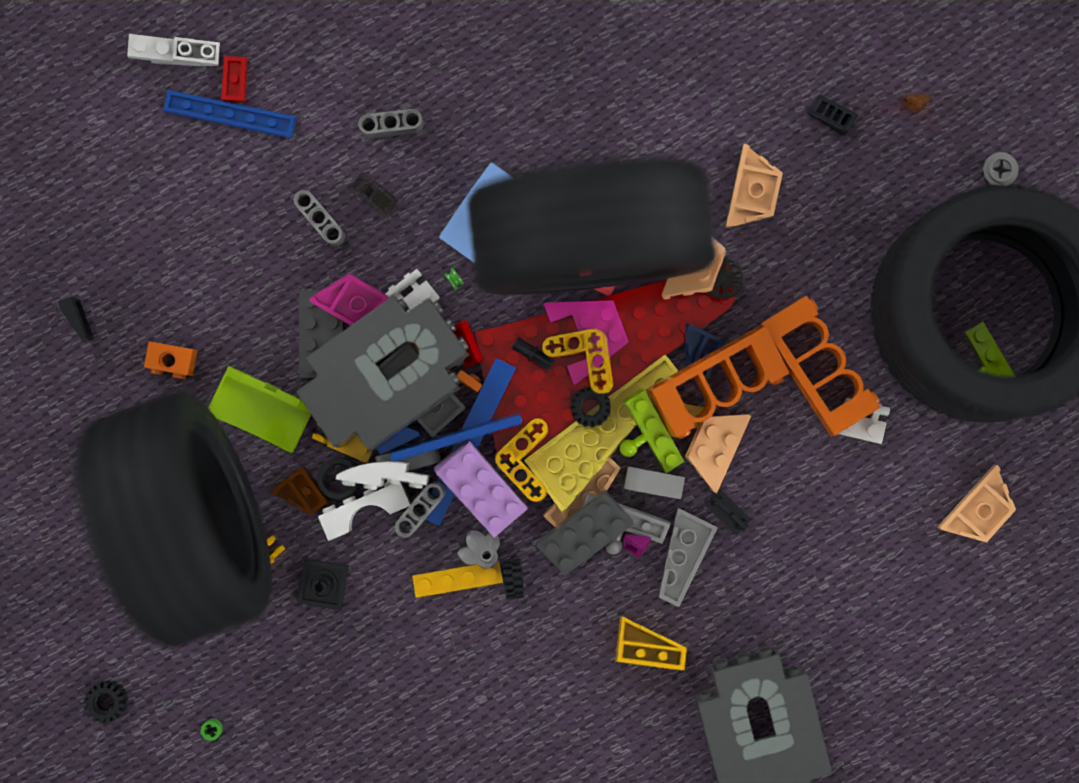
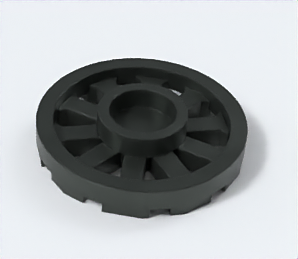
(725, 279)

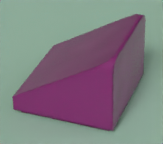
(636, 544)

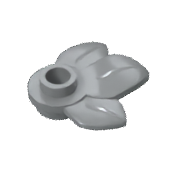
(477, 547)

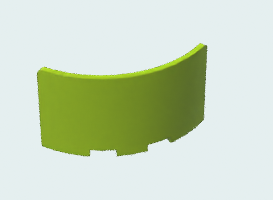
(260, 409)

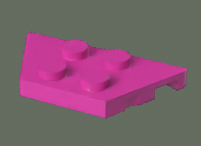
(349, 299)

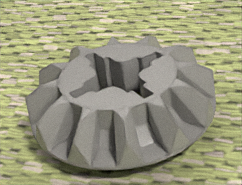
(1007, 162)

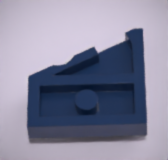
(699, 344)

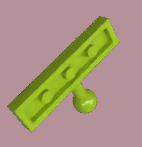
(987, 351)
(652, 432)

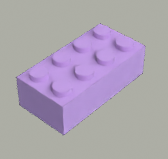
(480, 488)

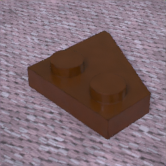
(301, 491)

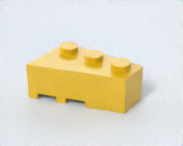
(647, 648)

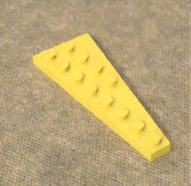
(579, 452)

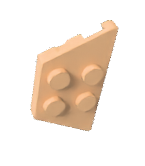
(754, 189)
(696, 282)
(715, 446)
(982, 509)

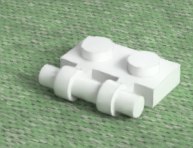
(419, 293)
(868, 429)

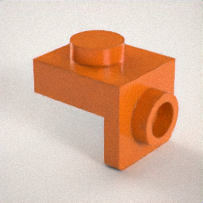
(470, 381)

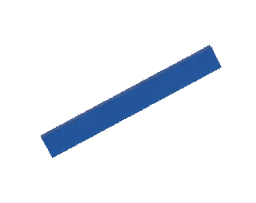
(481, 412)

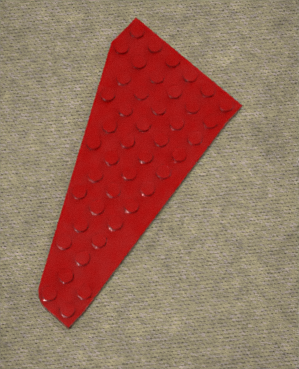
(652, 328)

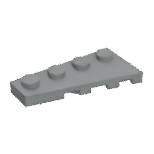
(686, 550)

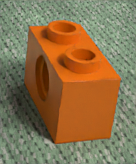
(157, 358)

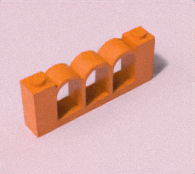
(769, 370)
(859, 406)

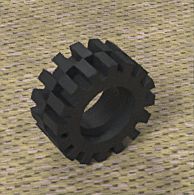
(590, 420)
(513, 578)
(93, 702)

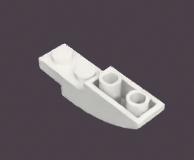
(173, 51)
(375, 473)

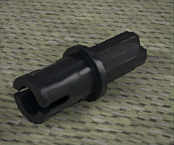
(533, 354)

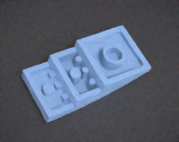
(457, 230)

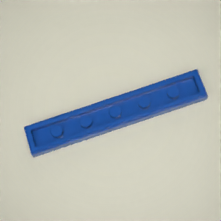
(229, 114)
(456, 437)

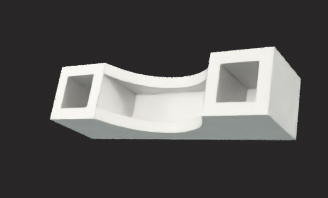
(339, 520)

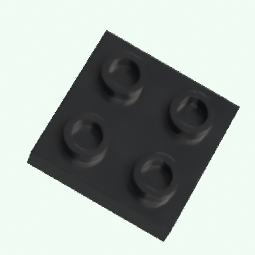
(323, 584)

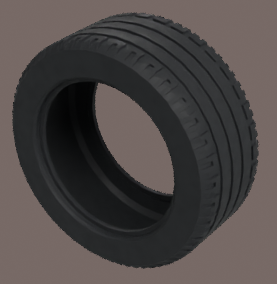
(597, 218)
(903, 317)
(172, 520)

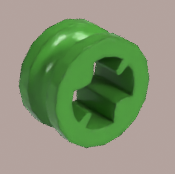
(454, 279)
(209, 736)

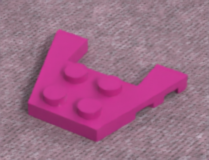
(590, 315)

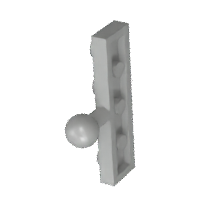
(643, 525)

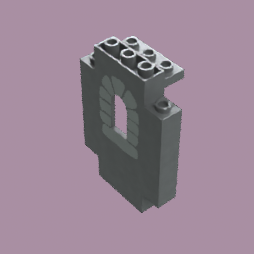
(352, 392)
(796, 749)

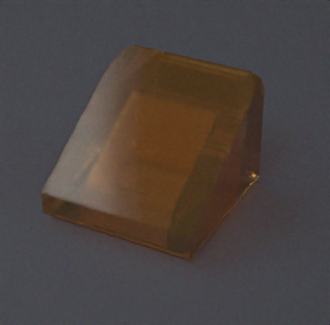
(916, 102)

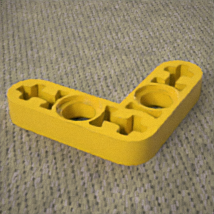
(585, 345)
(517, 455)

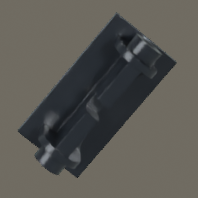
(728, 512)

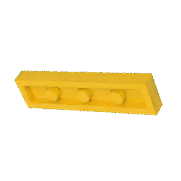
(456, 579)

